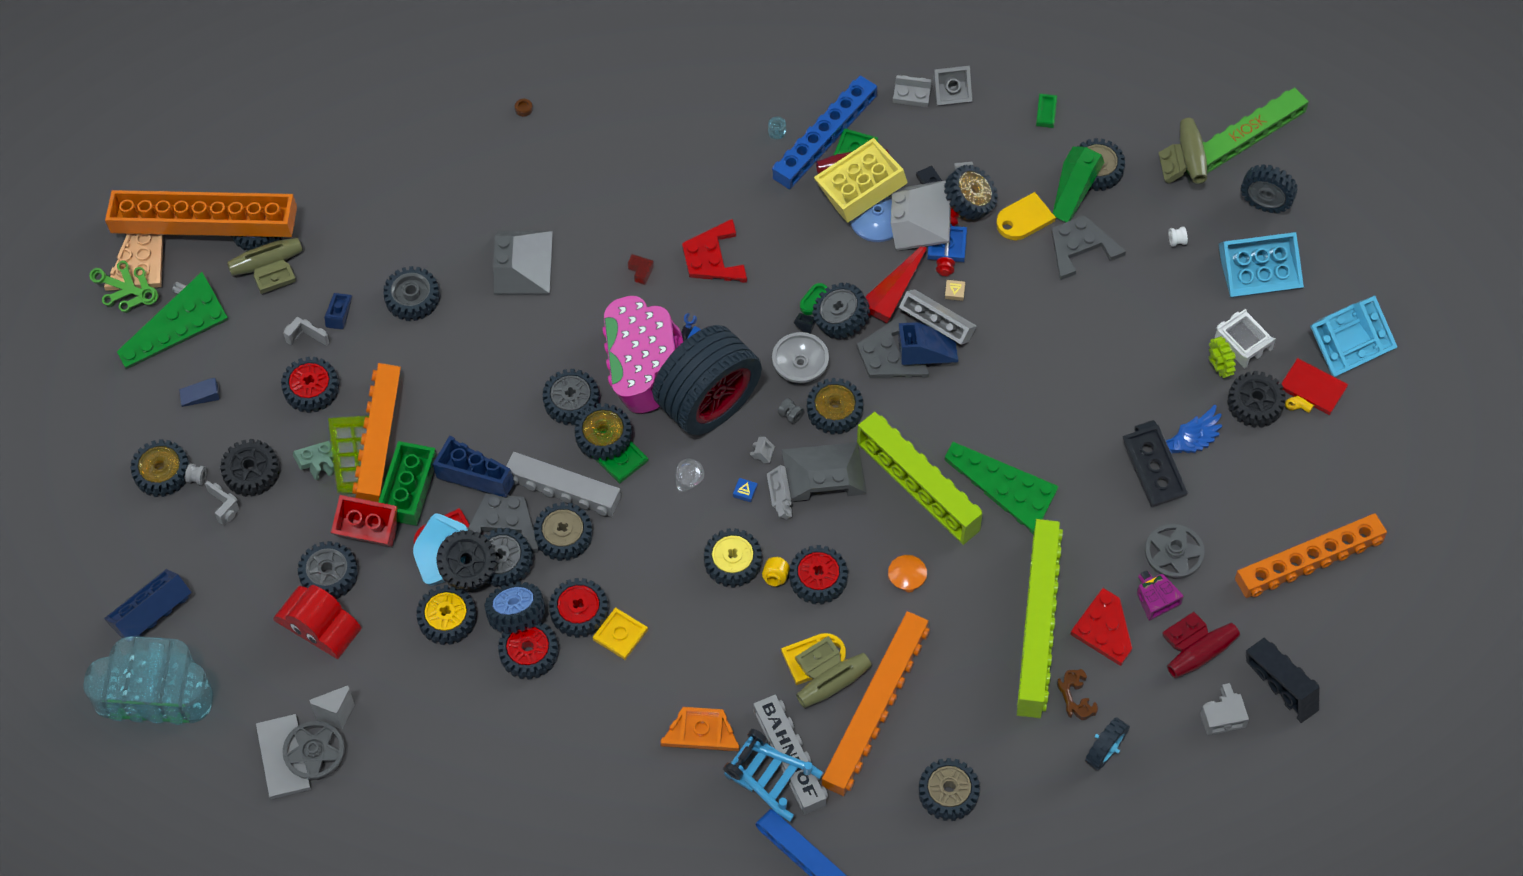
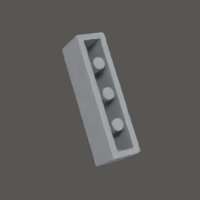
(937, 316)

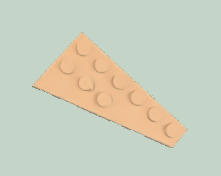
(143, 252)

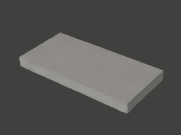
(278, 776)

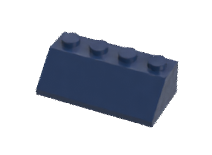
(148, 605)

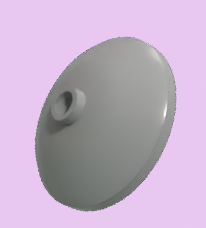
(796, 349)

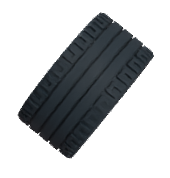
(706, 379)

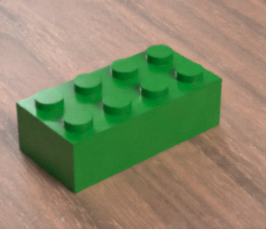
(409, 480)

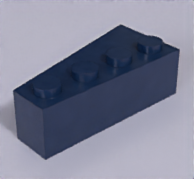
(472, 469)

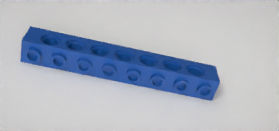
(824, 132)

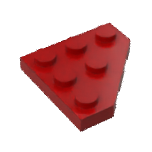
(1105, 628)

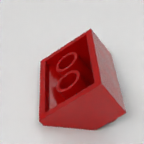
(365, 521)

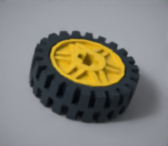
(457, 611)

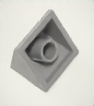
(952, 85)
(333, 707)

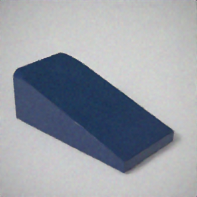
(337, 311)
(200, 392)

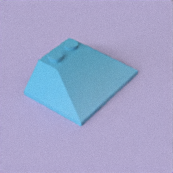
(1353, 335)

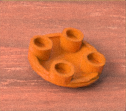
(907, 572)

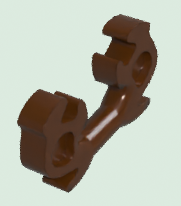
(1083, 710)

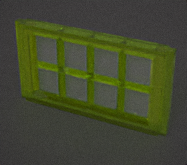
(345, 446)

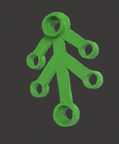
(126, 287)

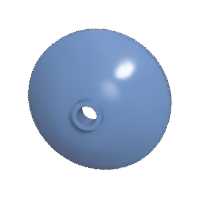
(875, 225)

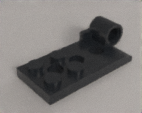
(1151, 434)

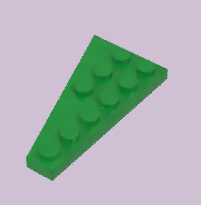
(184, 317)

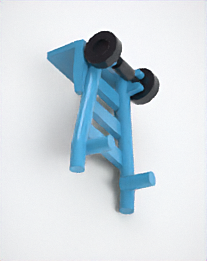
(757, 742)

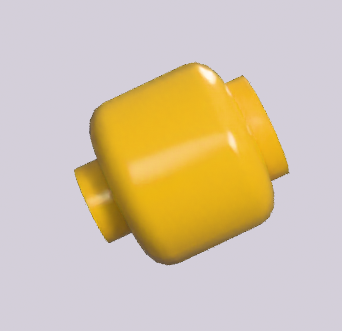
(775, 571)

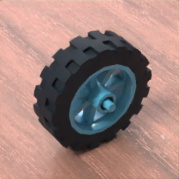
(1107, 743)

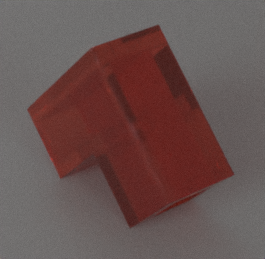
(642, 267)

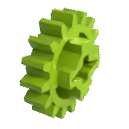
(1222, 357)

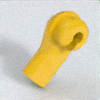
(1298, 403)

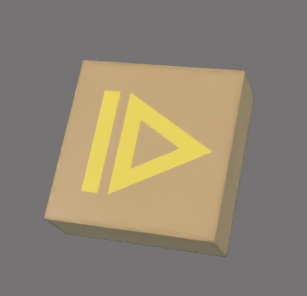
(955, 290)

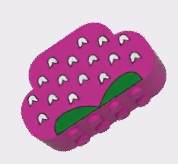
(637, 347)

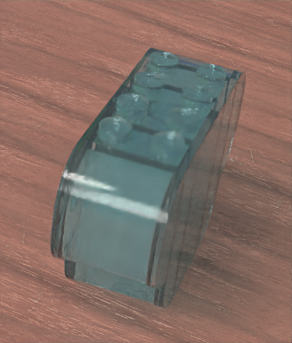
(149, 682)

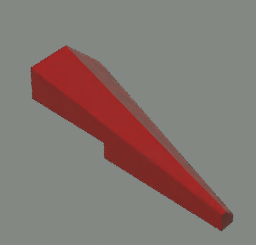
(887, 294)

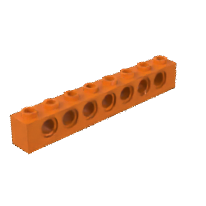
(1369, 526)

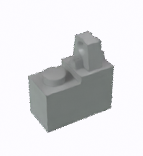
(1224, 715)

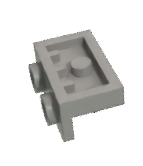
(912, 91)

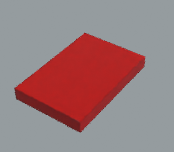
(1314, 386)

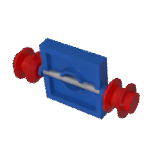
(948, 253)

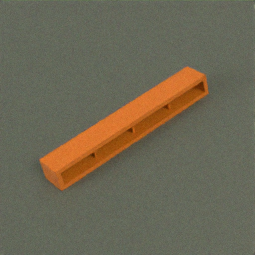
(378, 432)

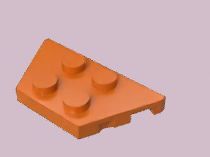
(701, 730)

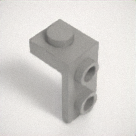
(298, 326)
(229, 507)

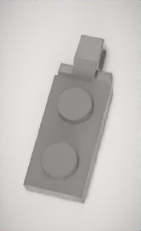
(780, 492)

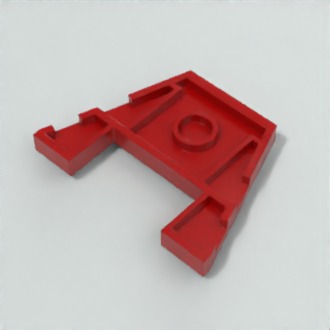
(705, 258)

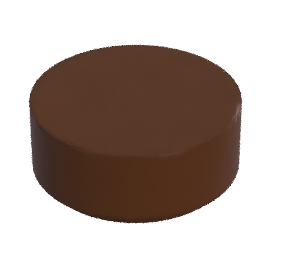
(523, 107)

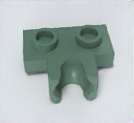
(316, 457)

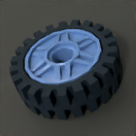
(514, 607)

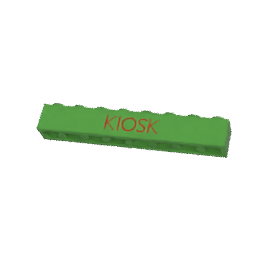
(1254, 128)

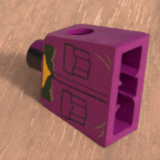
(1157, 595)

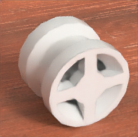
(1178, 236)

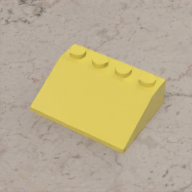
(861, 179)

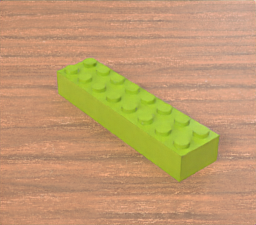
(919, 477)

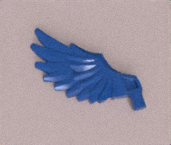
(1196, 433)

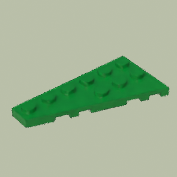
(1007, 486)

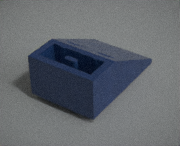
(924, 345)

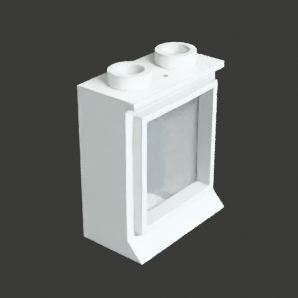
(1245, 337)

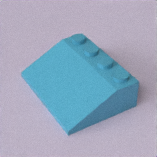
(1261, 264)

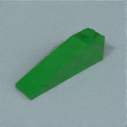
(1076, 178)

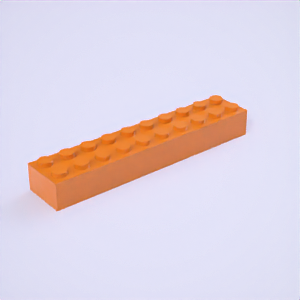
(201, 213)

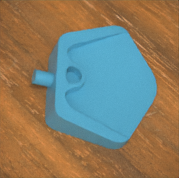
(428, 543)

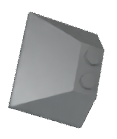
(920, 216)

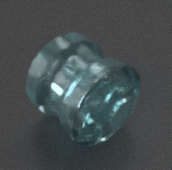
(777, 132)

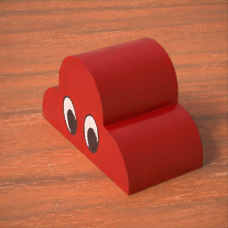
(318, 619)

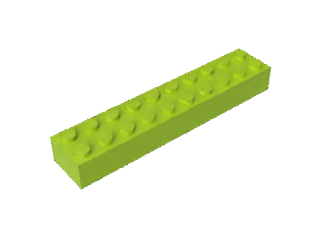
(1039, 619)

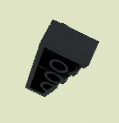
(1284, 678)

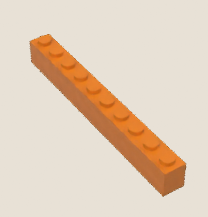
(875, 703)

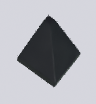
(805, 323)

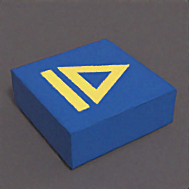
(745, 490)

